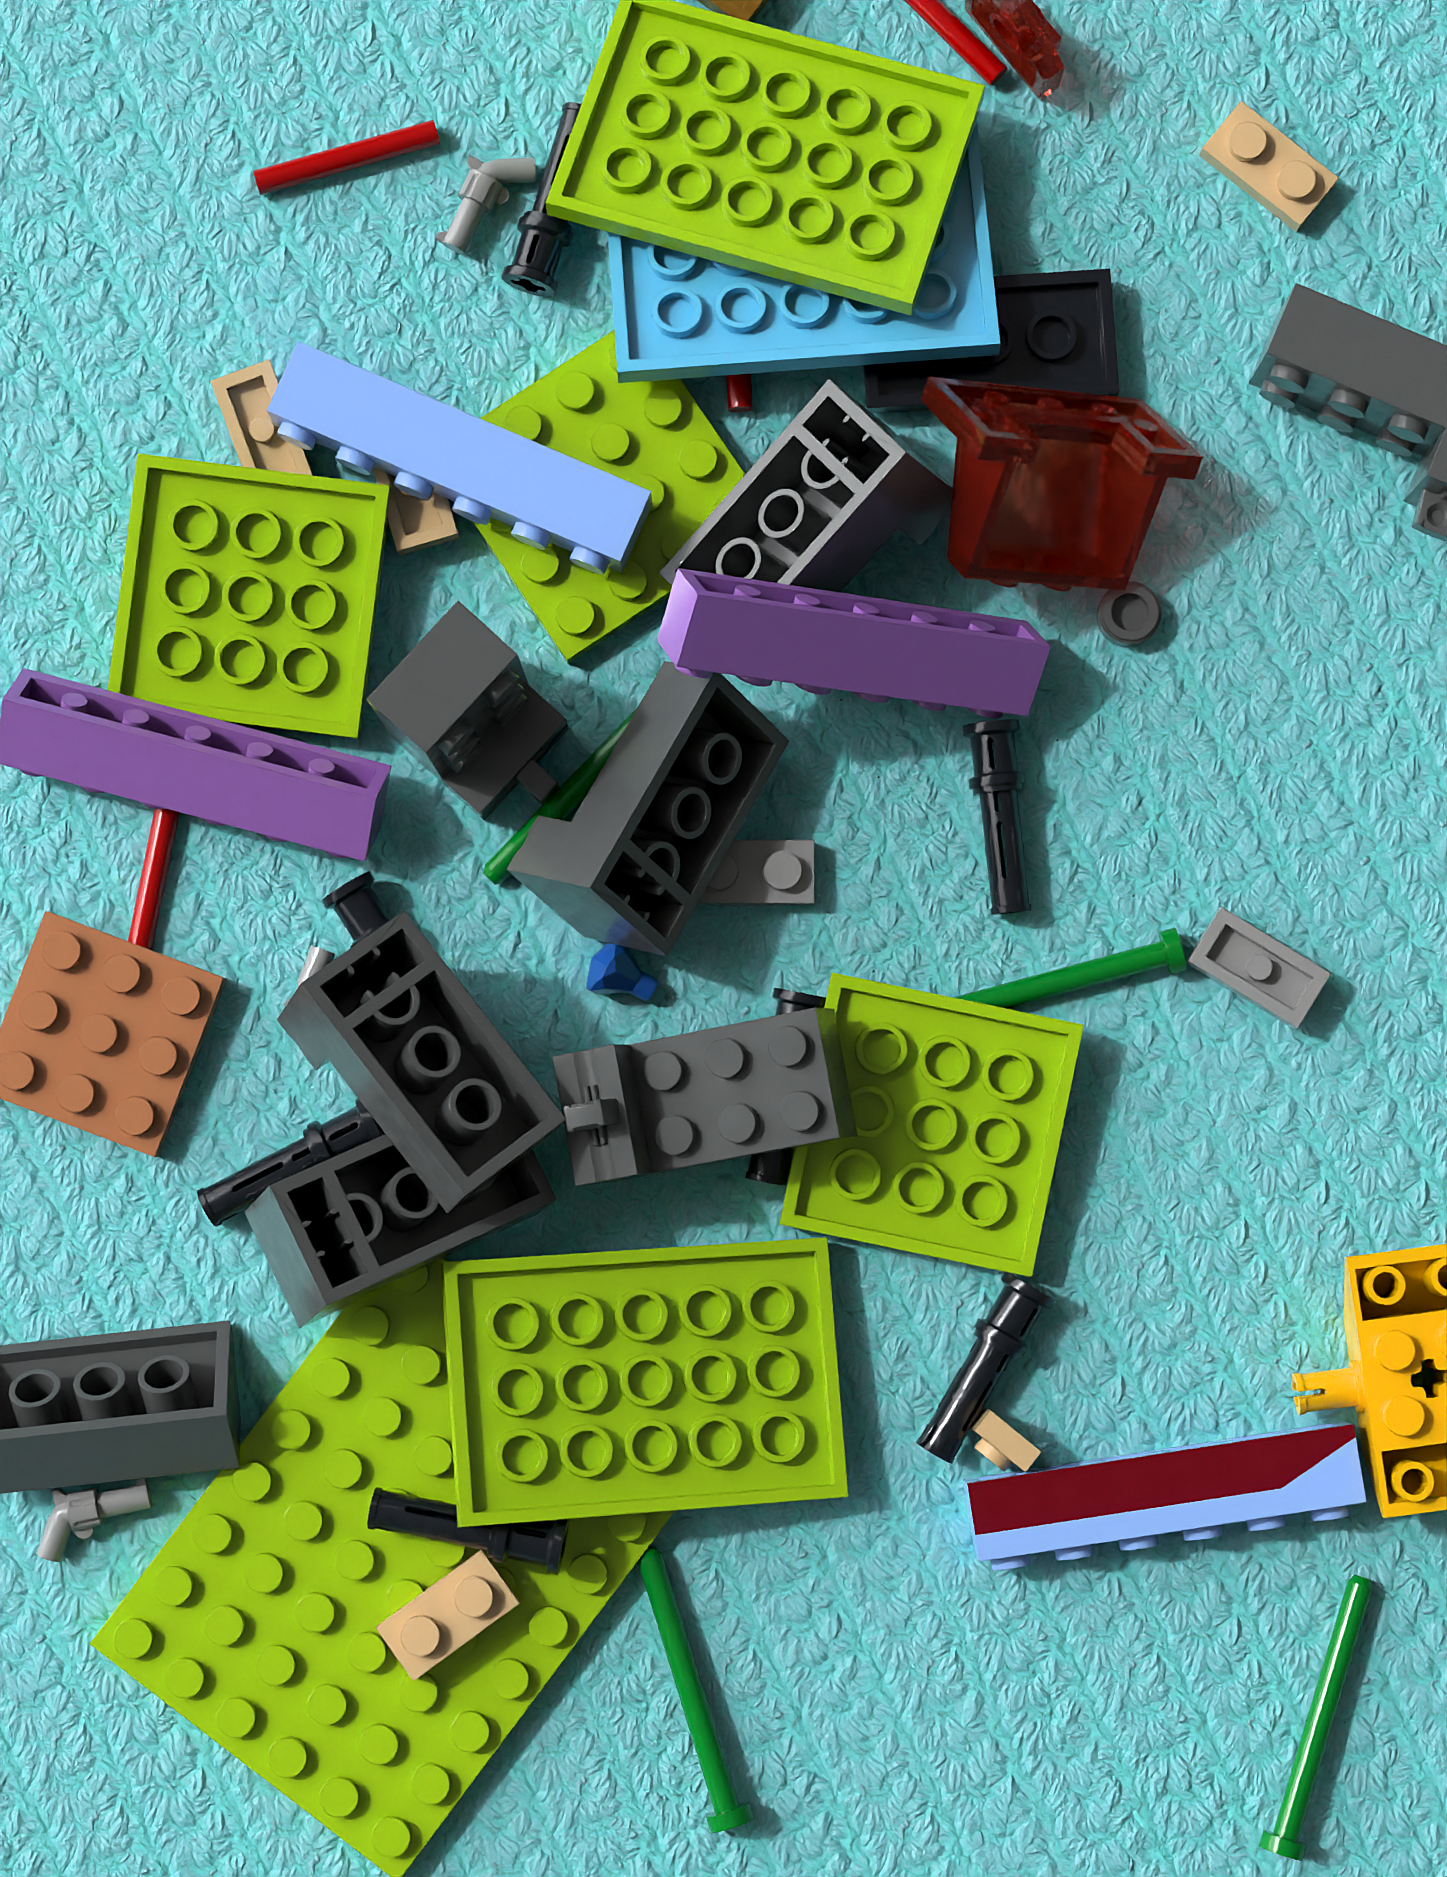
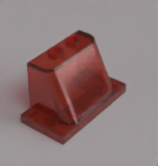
(1053, 482)

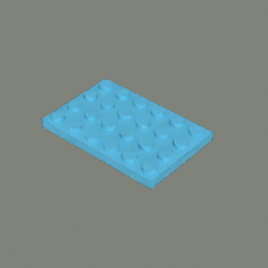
(713, 319)

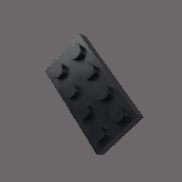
(1052, 337)

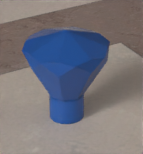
(617, 972)

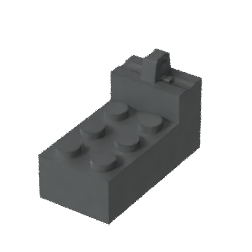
(1364, 378)
(819, 501)
(470, 713)
(655, 814)
(422, 1060)
(704, 1096)
(373, 1220)

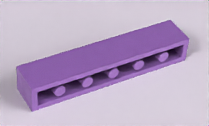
(851, 644)
(193, 764)

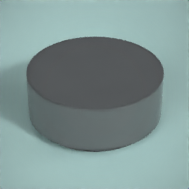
(1129, 615)

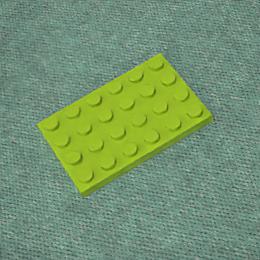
(767, 151)
(642, 1381)

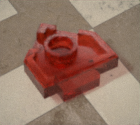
(1023, 39)

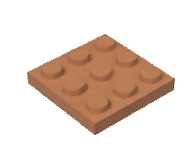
(104, 1033)

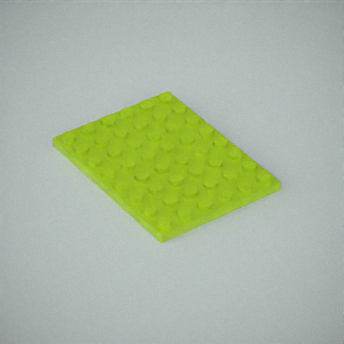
(275, 1587)

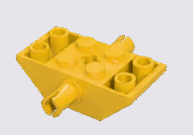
(1392, 1324)

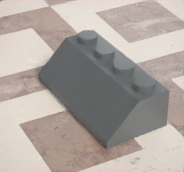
(118, 1407)

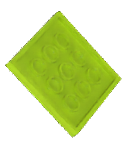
(638, 433)
(250, 594)
(952, 1126)

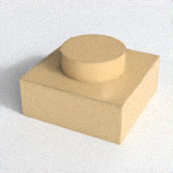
(1002, 1443)

